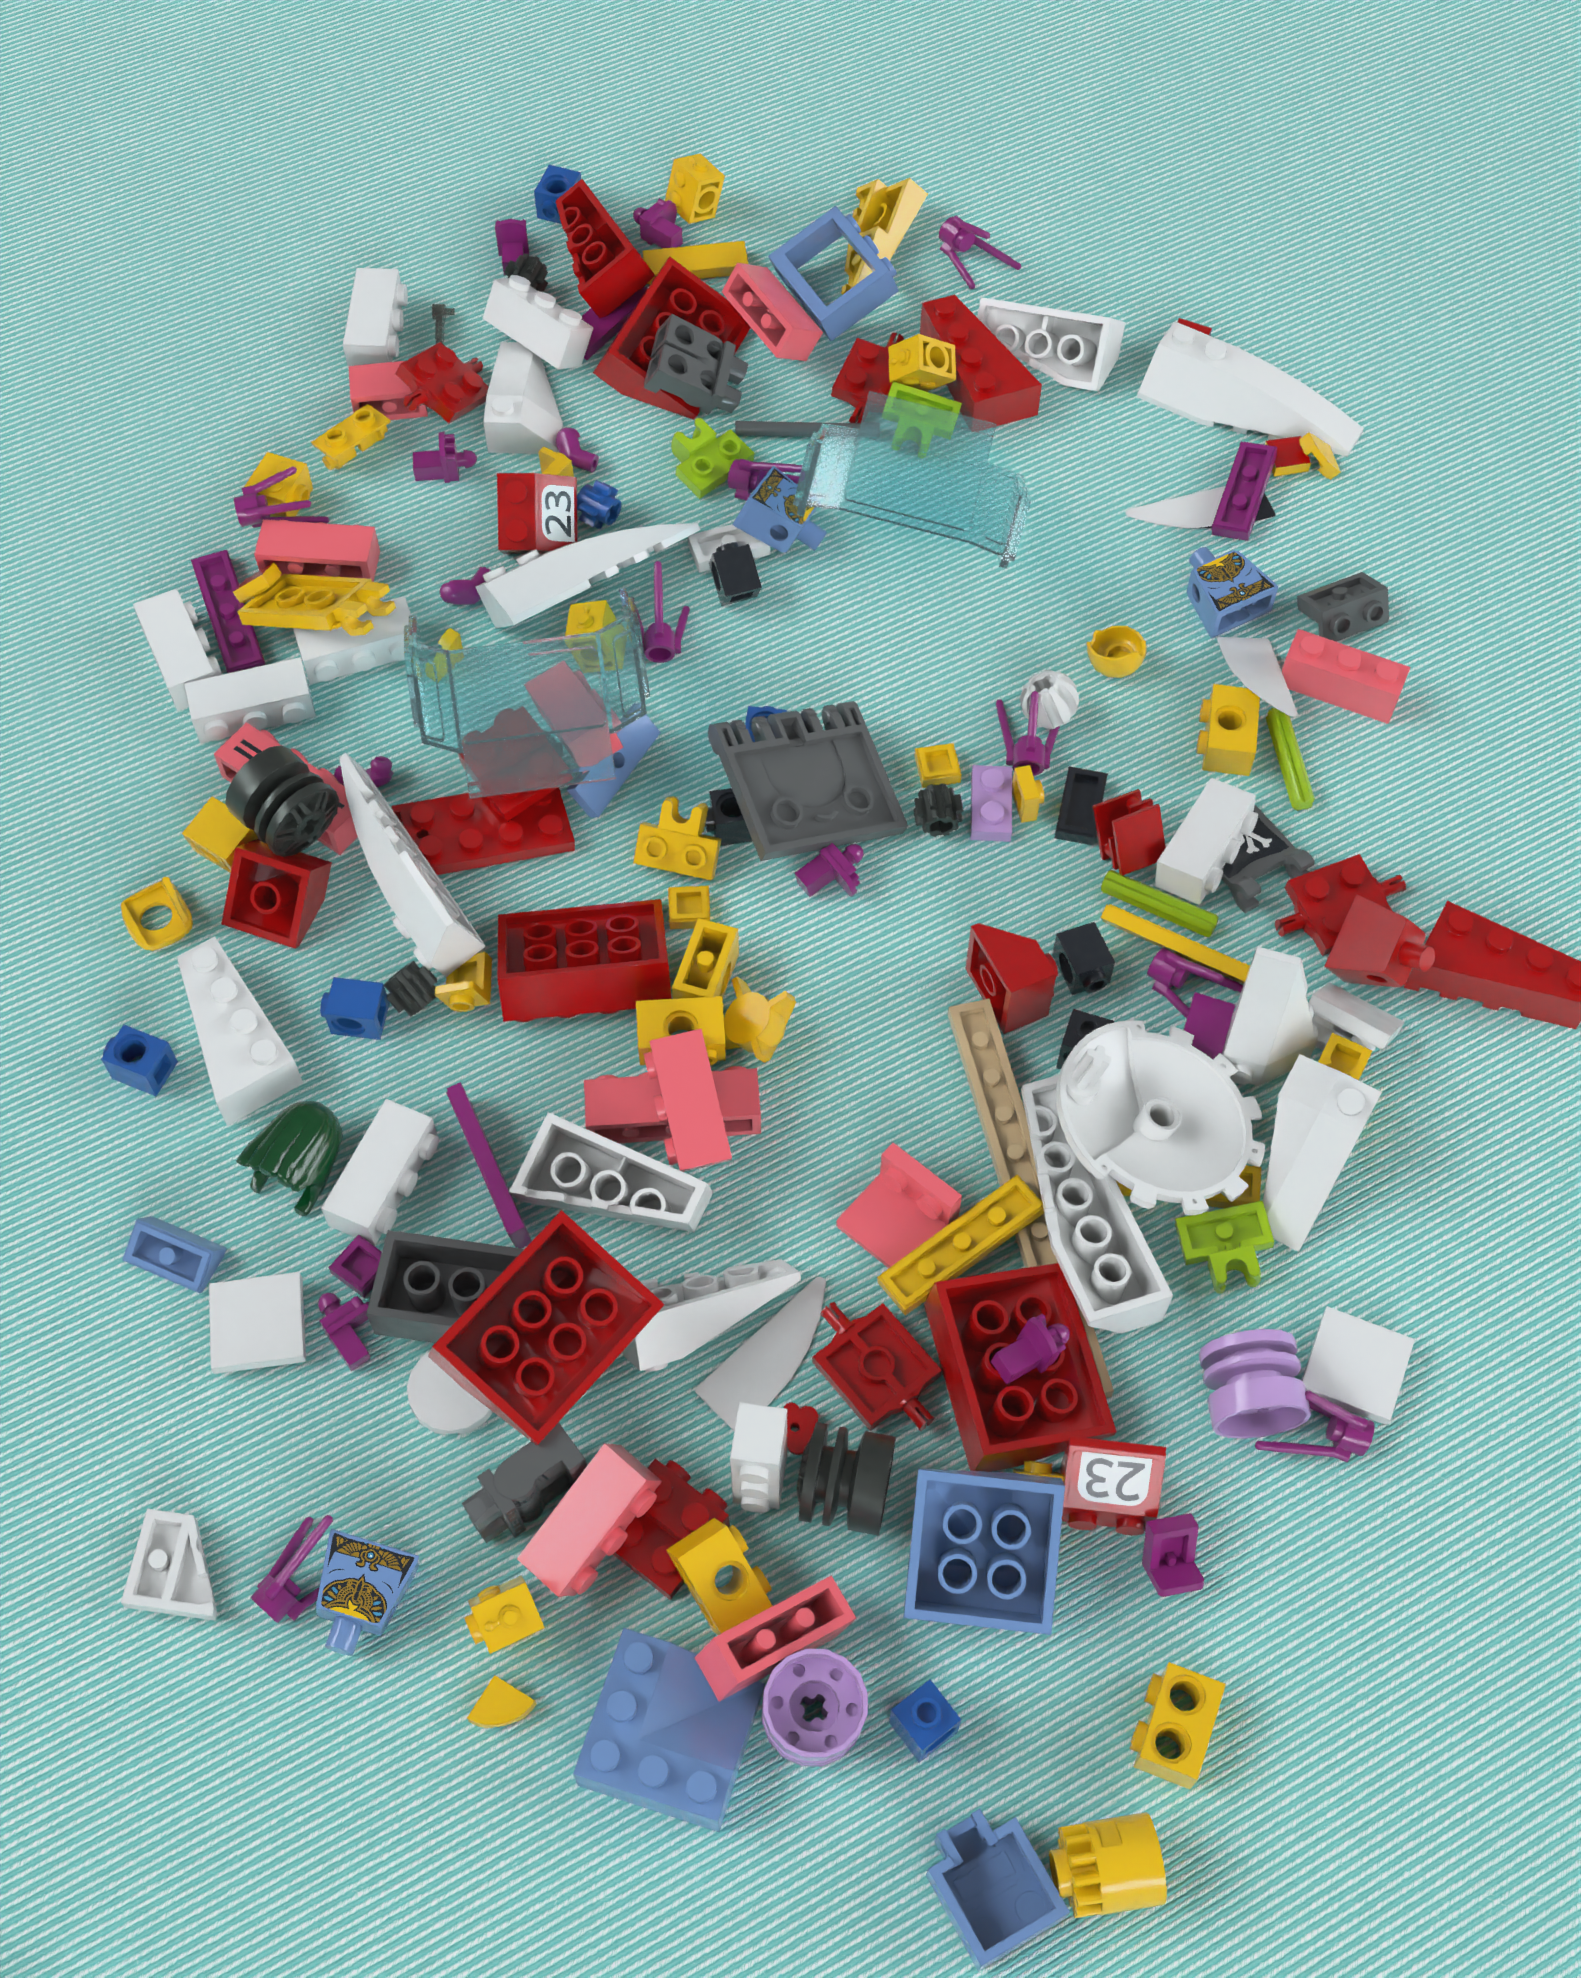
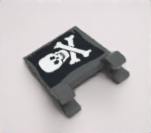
(1259, 854)

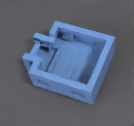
(993, 1888)

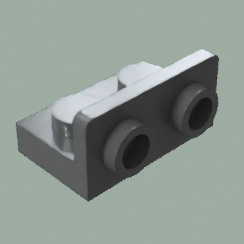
(1346, 606)

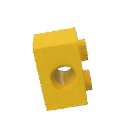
(1230, 730)
(707, 961)
(666, 1016)
(698, 1561)

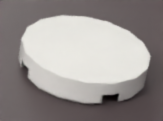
(441, 1402)

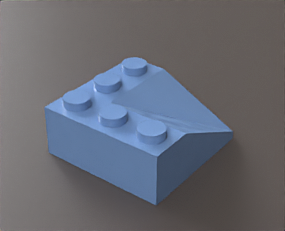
(985, 1549)
(665, 1735)

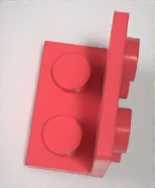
(899, 1208)

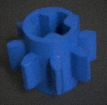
(598, 504)

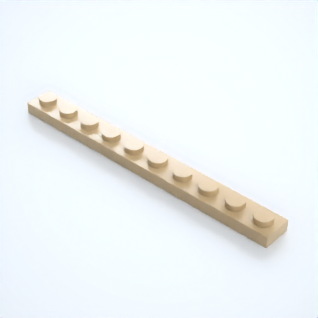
(1007, 1131)

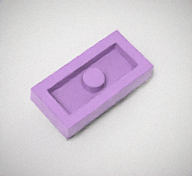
(991, 803)

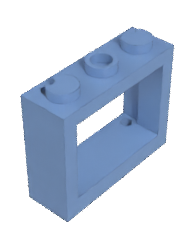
(855, 302)

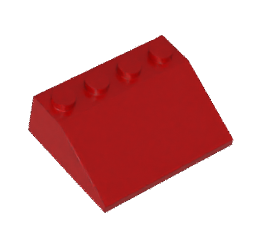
(670, 292)
(581, 960)
(546, 1329)
(1037, 1411)

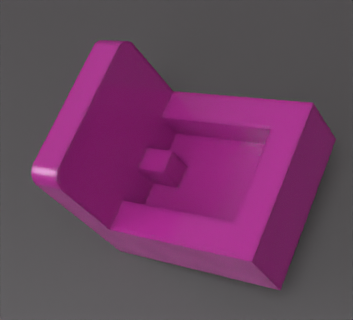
(1171, 1555)

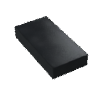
(1076, 814)

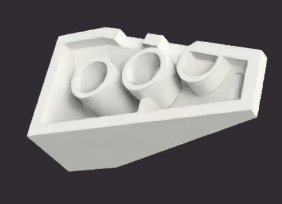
(1061, 343)
(520, 404)
(1270, 1019)
(1312, 1138)
(703, 1309)

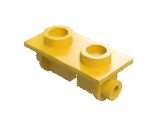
(359, 429)

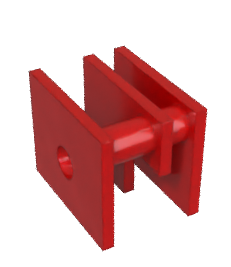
(1129, 831)

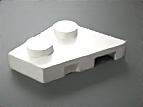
(170, 1568)

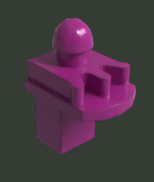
(658, 224)
(511, 240)
(442, 462)
(831, 865)
(340, 1327)
(1034, 1349)

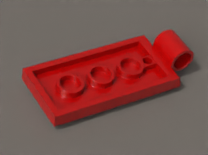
(472, 833)

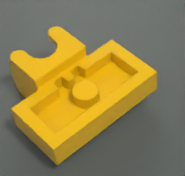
(678, 842)

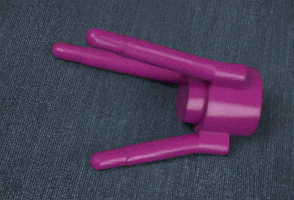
(960, 236)
(747, 475)
(253, 508)
(659, 640)
(1029, 747)
(1174, 970)
(1346, 1430)
(276, 1591)

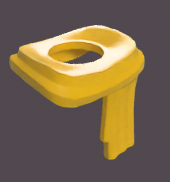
(158, 894)

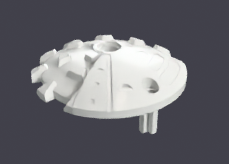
(1157, 1116)

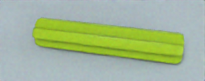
(1290, 759)
(1159, 903)

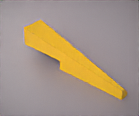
(885, 217)

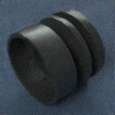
(282, 801)
(846, 1478)

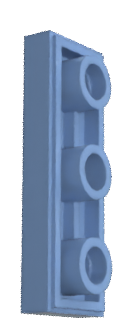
(636, 740)

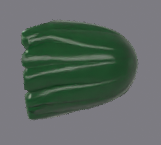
(297, 1150)

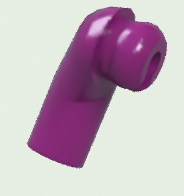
(569, 445)
(463, 591)
(379, 772)

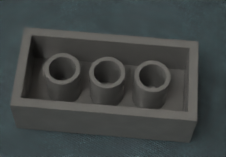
(430, 1283)

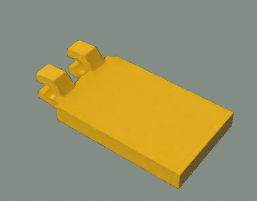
(318, 604)

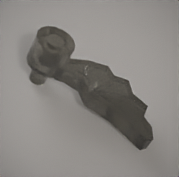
(439, 314)

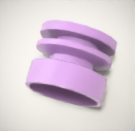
(1254, 1384)
(808, 1678)

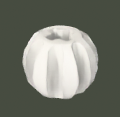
(1056, 701)

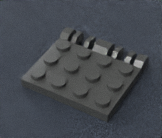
(806, 782)

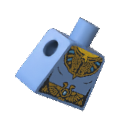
(773, 517)
(1228, 590)
(361, 1587)

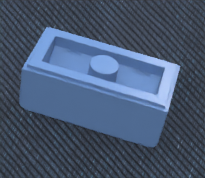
(173, 1253)

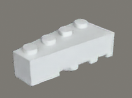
(238, 1043)
(600, 1177)

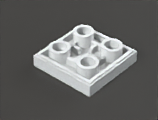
(1367, 1023)
(257, 1322)
(1357, 1365)

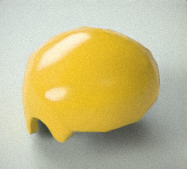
(1116, 651)

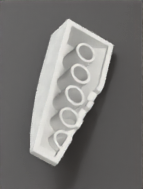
(1231, 387)
(566, 571)
(407, 879)
(1092, 1228)

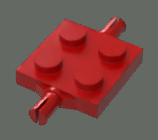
(862, 372)
(443, 382)
(1326, 895)
(876, 1366)

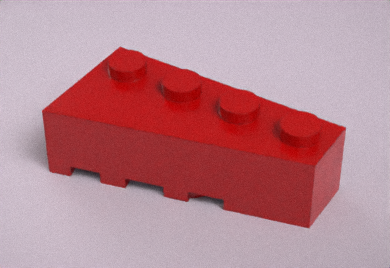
(602, 255)
(988, 376)
(1500, 969)

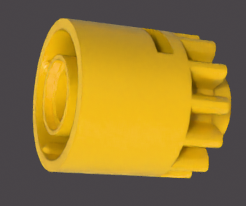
(1109, 1865)

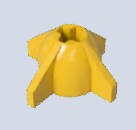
(755, 1021)

